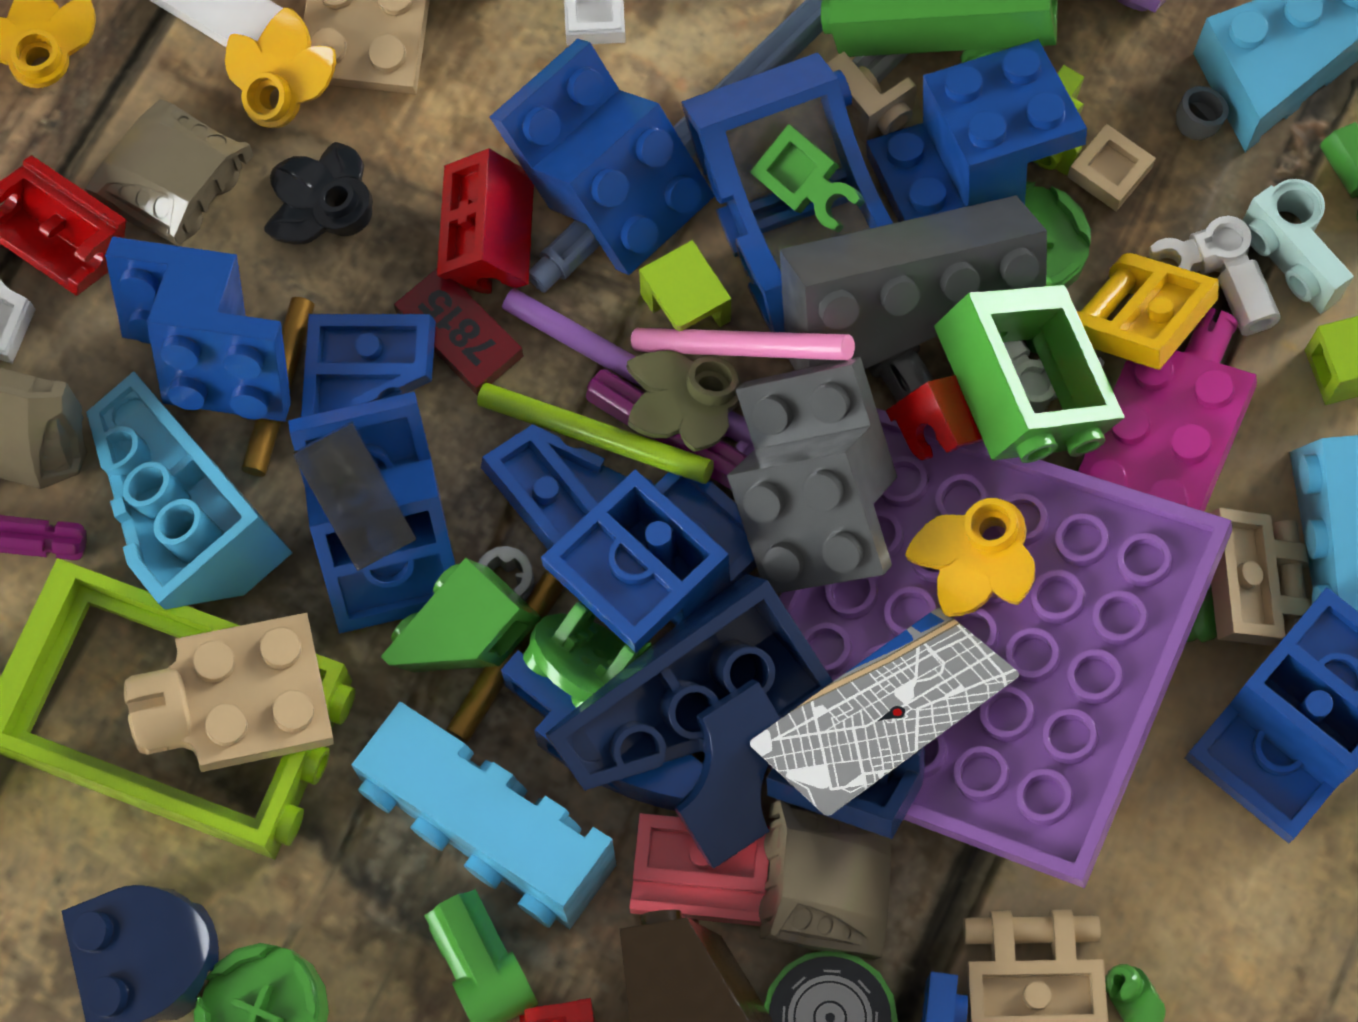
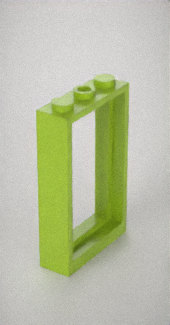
(36, 666)

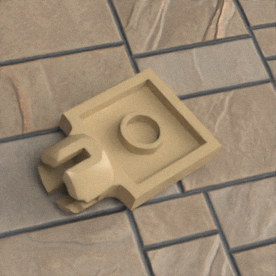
(373, 41)
(234, 696)

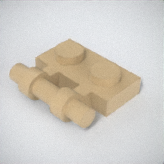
(1259, 579)
(1035, 989)

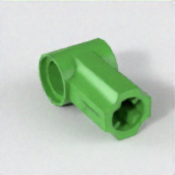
(486, 975)

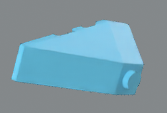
(180, 515)

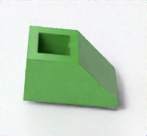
(464, 625)

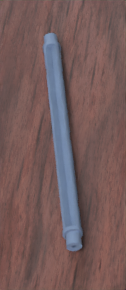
(775, 50)

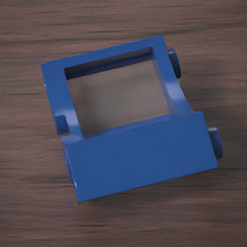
(733, 132)

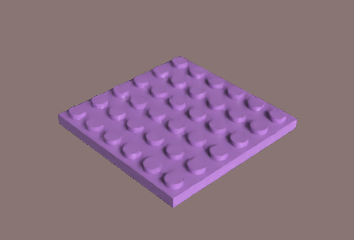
(1091, 642)

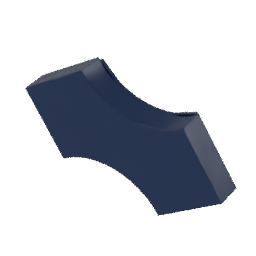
(725, 804)

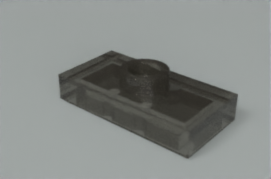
(354, 495)

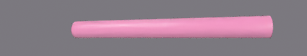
(745, 343)

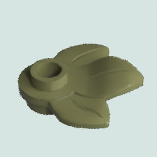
(679, 400)

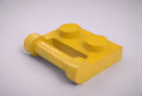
(1156, 318)

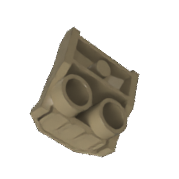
(168, 172)
(39, 430)
(825, 883)

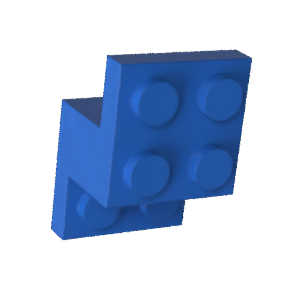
(977, 133)
(602, 156)
(198, 329)
(652, 554)
(405, 578)
(1292, 723)

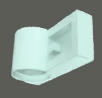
(1307, 262)

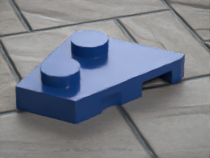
(365, 358)
(549, 481)

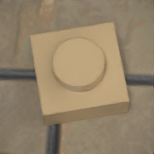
(1111, 167)

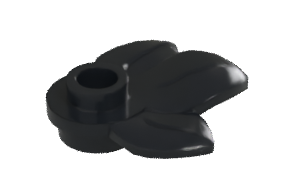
(314, 195)

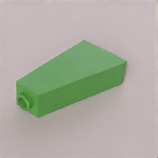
(936, 25)

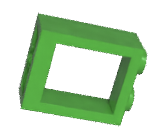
(975, 349)

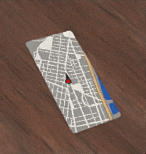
(883, 711)

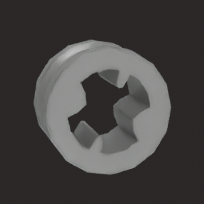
(509, 559)

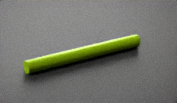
(596, 433)

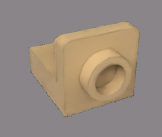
(870, 111)

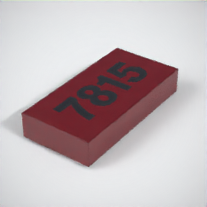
(463, 331)

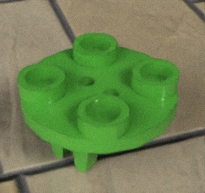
(577, 652)

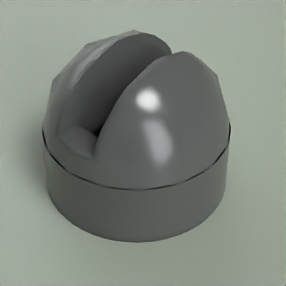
(1201, 113)

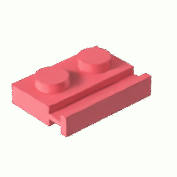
(675, 876)

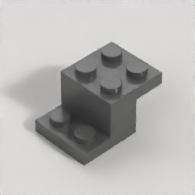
(813, 476)

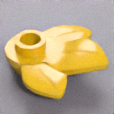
(44, 30)
(281, 61)
(972, 565)

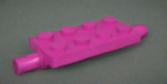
(1177, 419)

